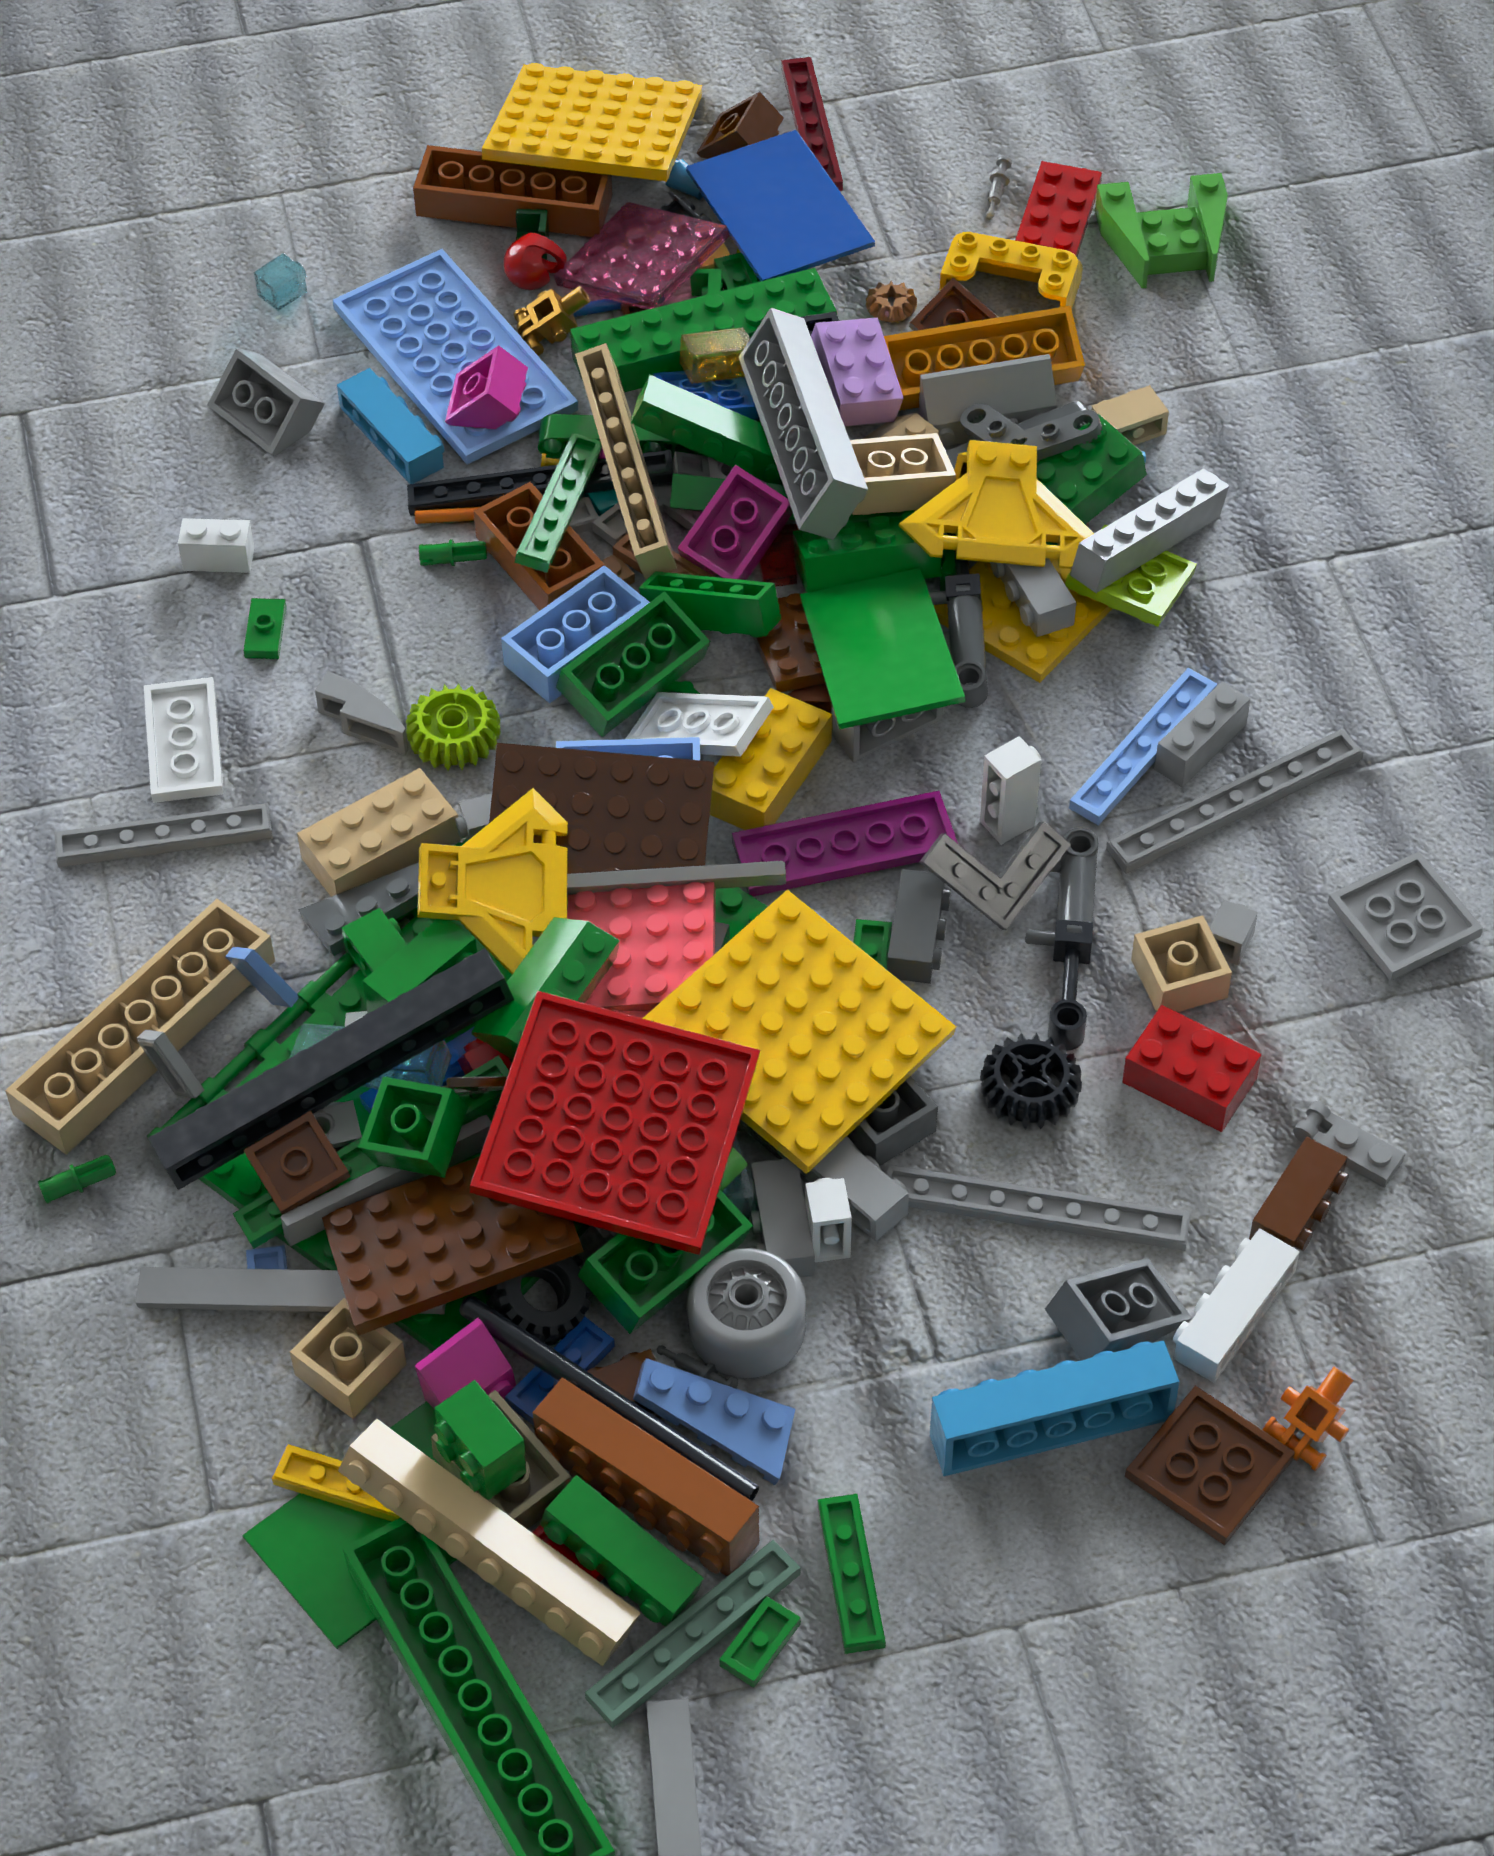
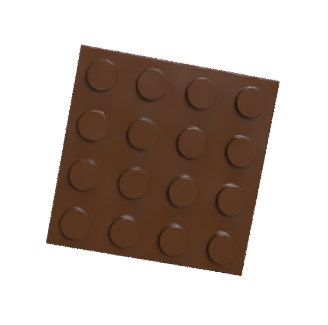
(790, 650)

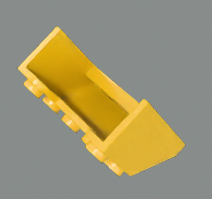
(1053, 269)

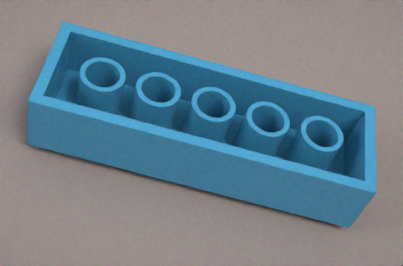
(1053, 1407)

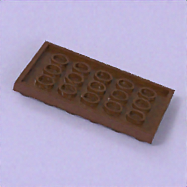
(616, 805)
(436, 1246)

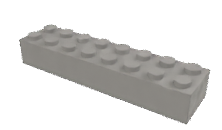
(802, 424)

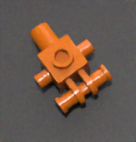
(1314, 1414)

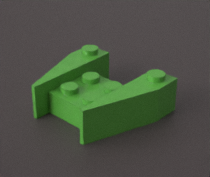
(1164, 238)

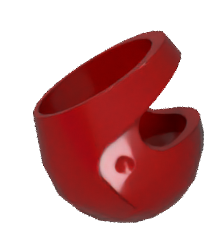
(525, 263)

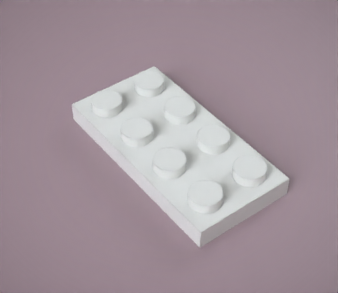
(721, 721)
(183, 740)

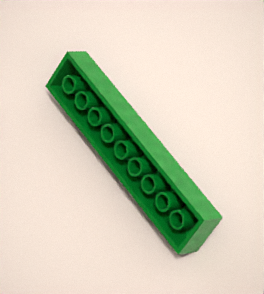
(472, 1696)

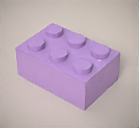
(858, 370)

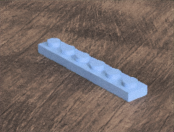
(1139, 748)

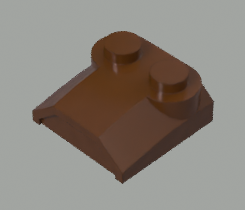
(950, 307)

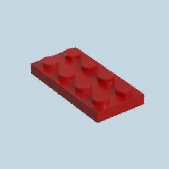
(1059, 207)

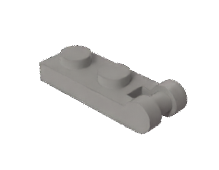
(1365, 1152)

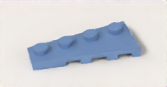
(730, 1418)

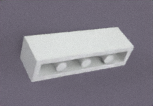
(1235, 1305)

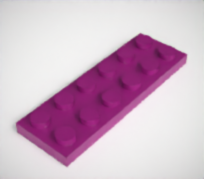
(846, 841)

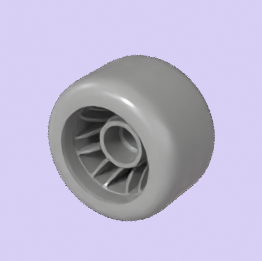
(747, 1313)

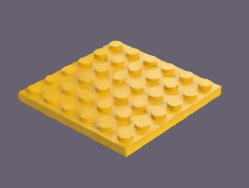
(593, 122)
(826, 1022)

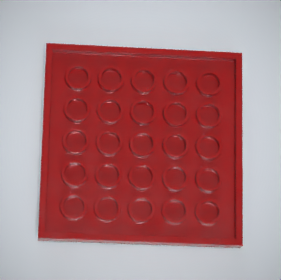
(616, 1122)

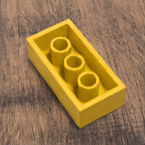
(761, 783)

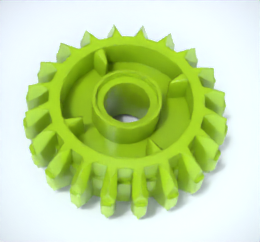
(453, 727)

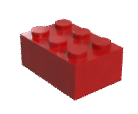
(1191, 1068)

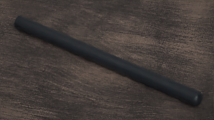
(560, 1366)

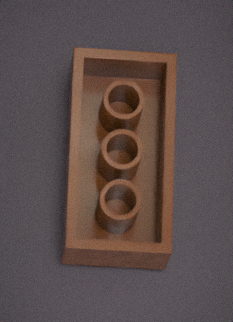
(503, 527)

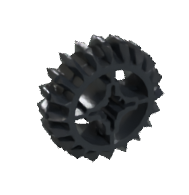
(1032, 1094)

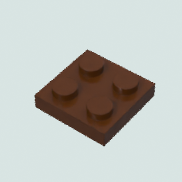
(297, 1163)

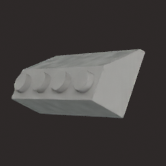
(1011, 387)

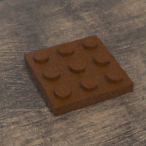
(1209, 1465)

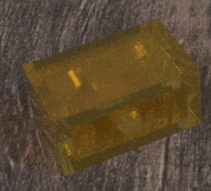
(713, 354)

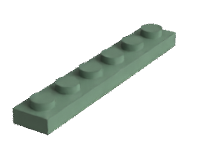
(692, 1634)

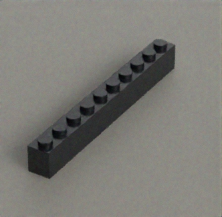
(331, 1068)

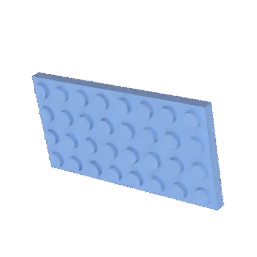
(429, 327)

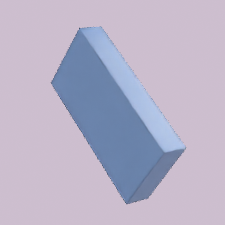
(262, 976)

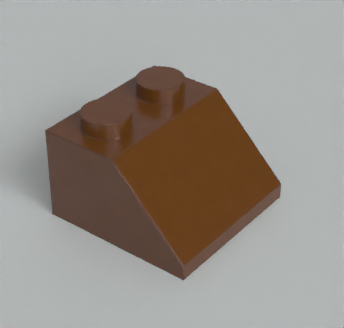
(741, 126)

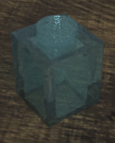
(280, 281)

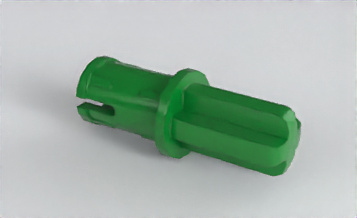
(452, 552)
(77, 1178)

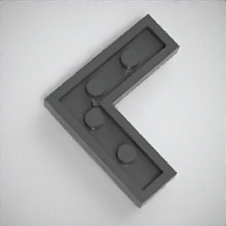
(1004, 895)

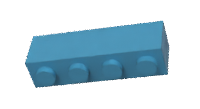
(391, 426)

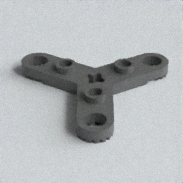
(1049, 437)

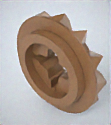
(880, 308)

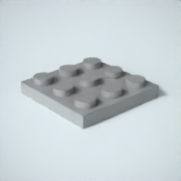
(1405, 915)

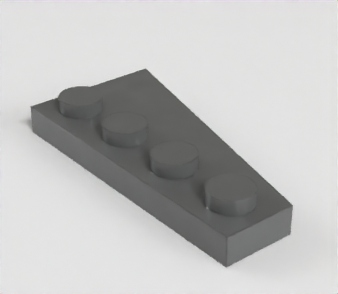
(392, 893)

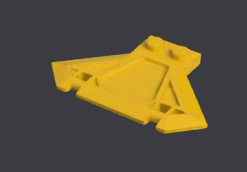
(998, 512)
(500, 879)

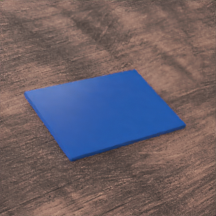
(780, 206)

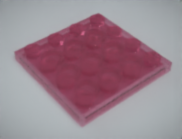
(642, 256)

